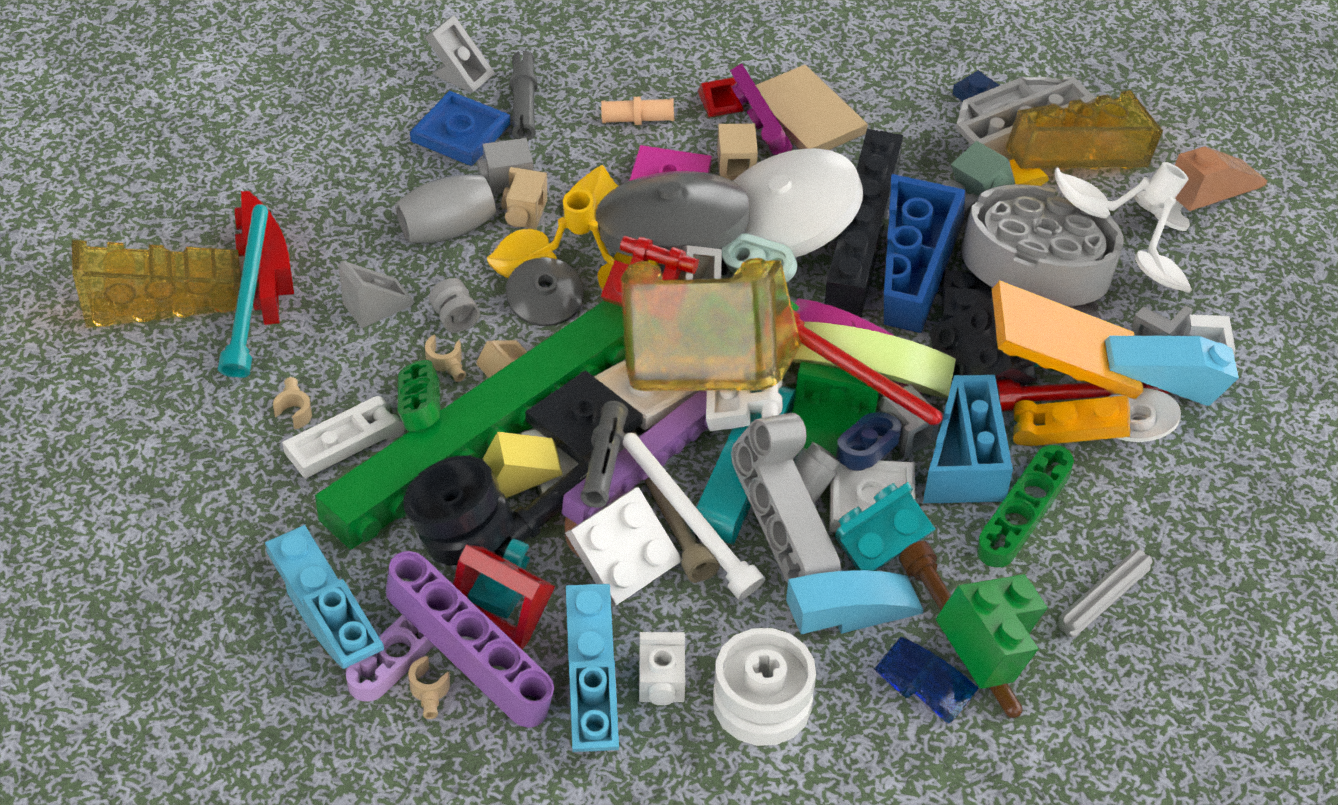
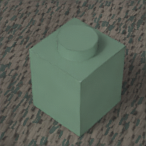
(982, 169)

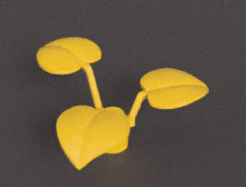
(579, 217)

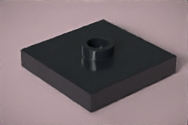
(574, 413)

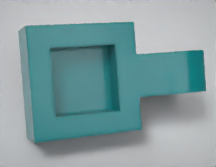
(494, 595)

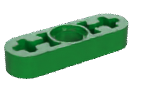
(418, 395)

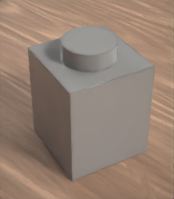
(499, 158)

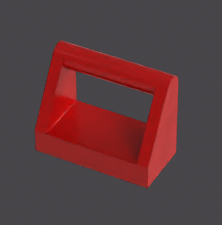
(536, 590)

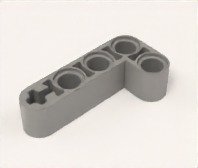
(779, 496)

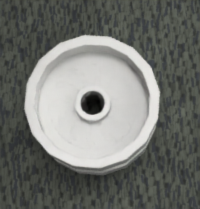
(764, 686)

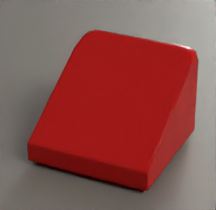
(719, 97)

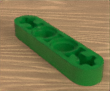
(1021, 503)

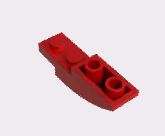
(274, 268)

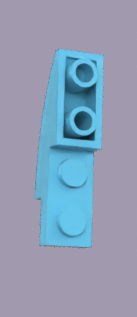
(323, 598)
(591, 668)

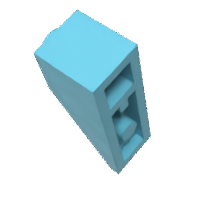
(1177, 364)

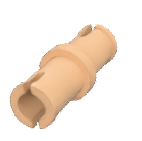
(637, 110)

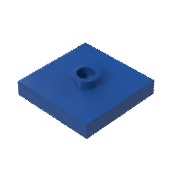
(460, 128)

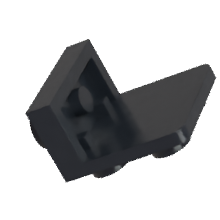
(973, 343)

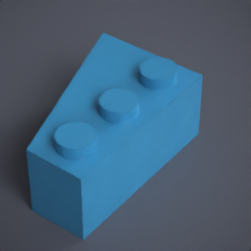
(972, 446)

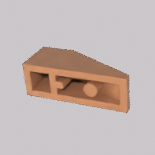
(1214, 177)

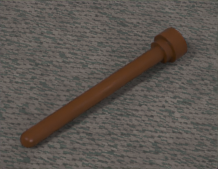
(920, 562)

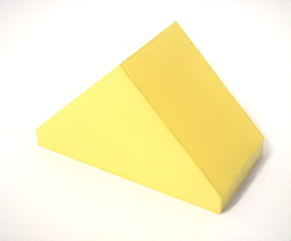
(522, 461)

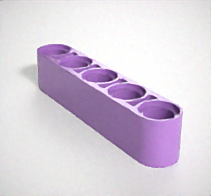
(472, 657)

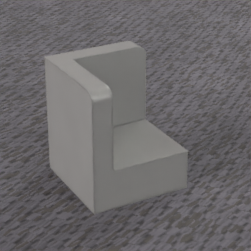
(1153, 324)

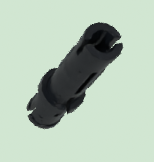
(530, 519)

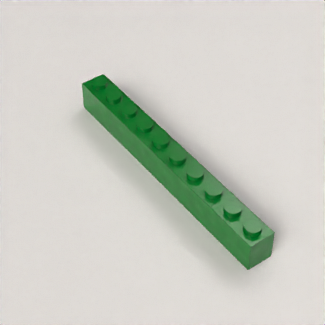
(374, 491)

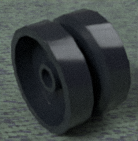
(457, 506)

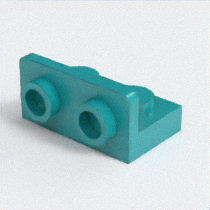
(883, 529)

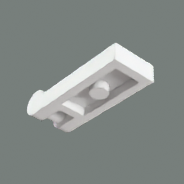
(343, 436)

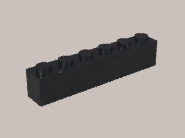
(860, 241)

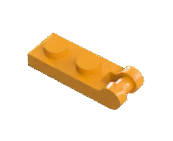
(1071, 421)

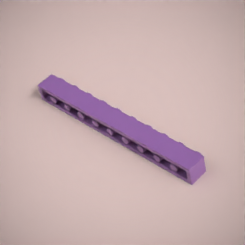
(662, 440)

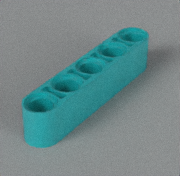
(724, 499)

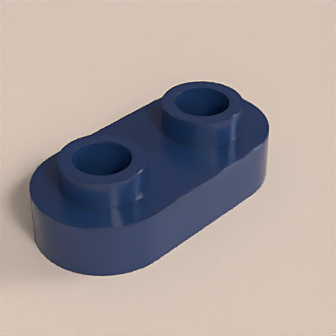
(868, 440)

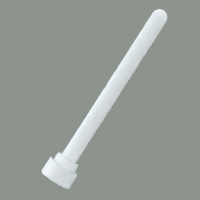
(741, 577)

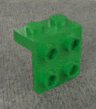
(830, 403)

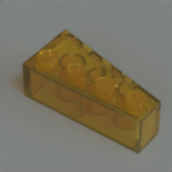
(1085, 135)
(153, 283)

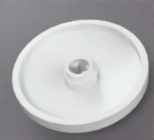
(801, 198)

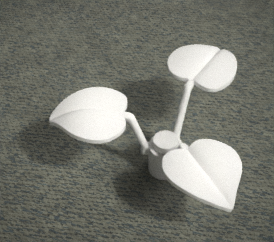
(1157, 199)

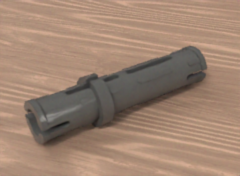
(523, 85)
(607, 442)

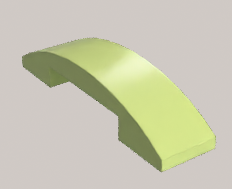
(889, 355)

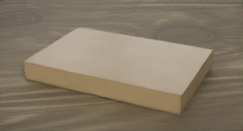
(810, 110)

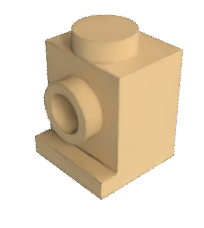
(524, 197)

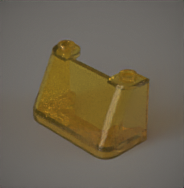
(708, 330)

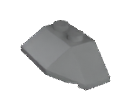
(993, 113)

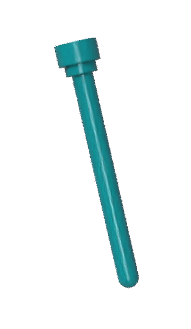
(235, 359)

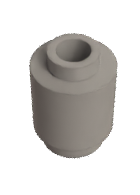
(816, 469)

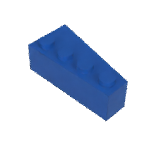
(919, 244)

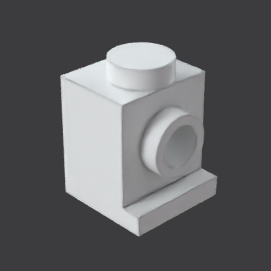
(662, 667)

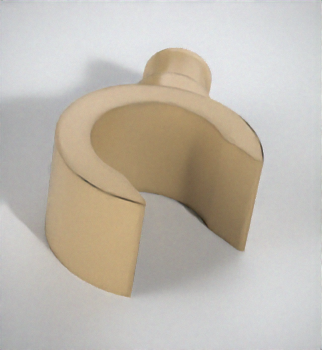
(448, 362)
(292, 397)
(427, 693)

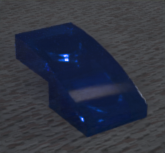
(920, 672)

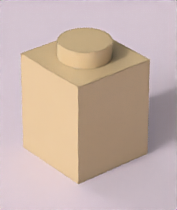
(736, 149)

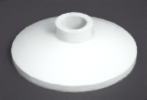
(1152, 416)

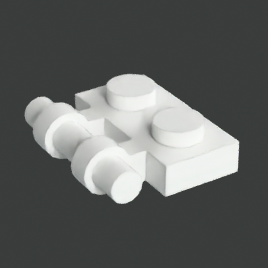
(733, 407)

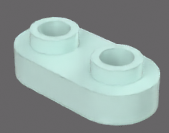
(758, 248)

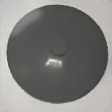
(674, 211)

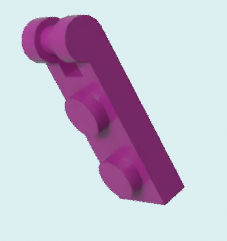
(760, 113)

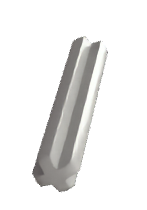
(1104, 593)

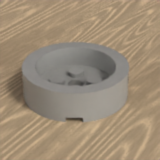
(1041, 244)

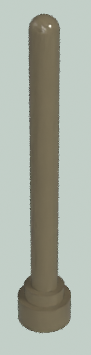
(696, 558)

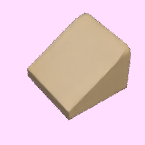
(498, 355)

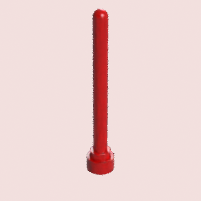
(866, 374)
(1011, 392)

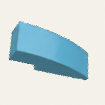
(850, 599)

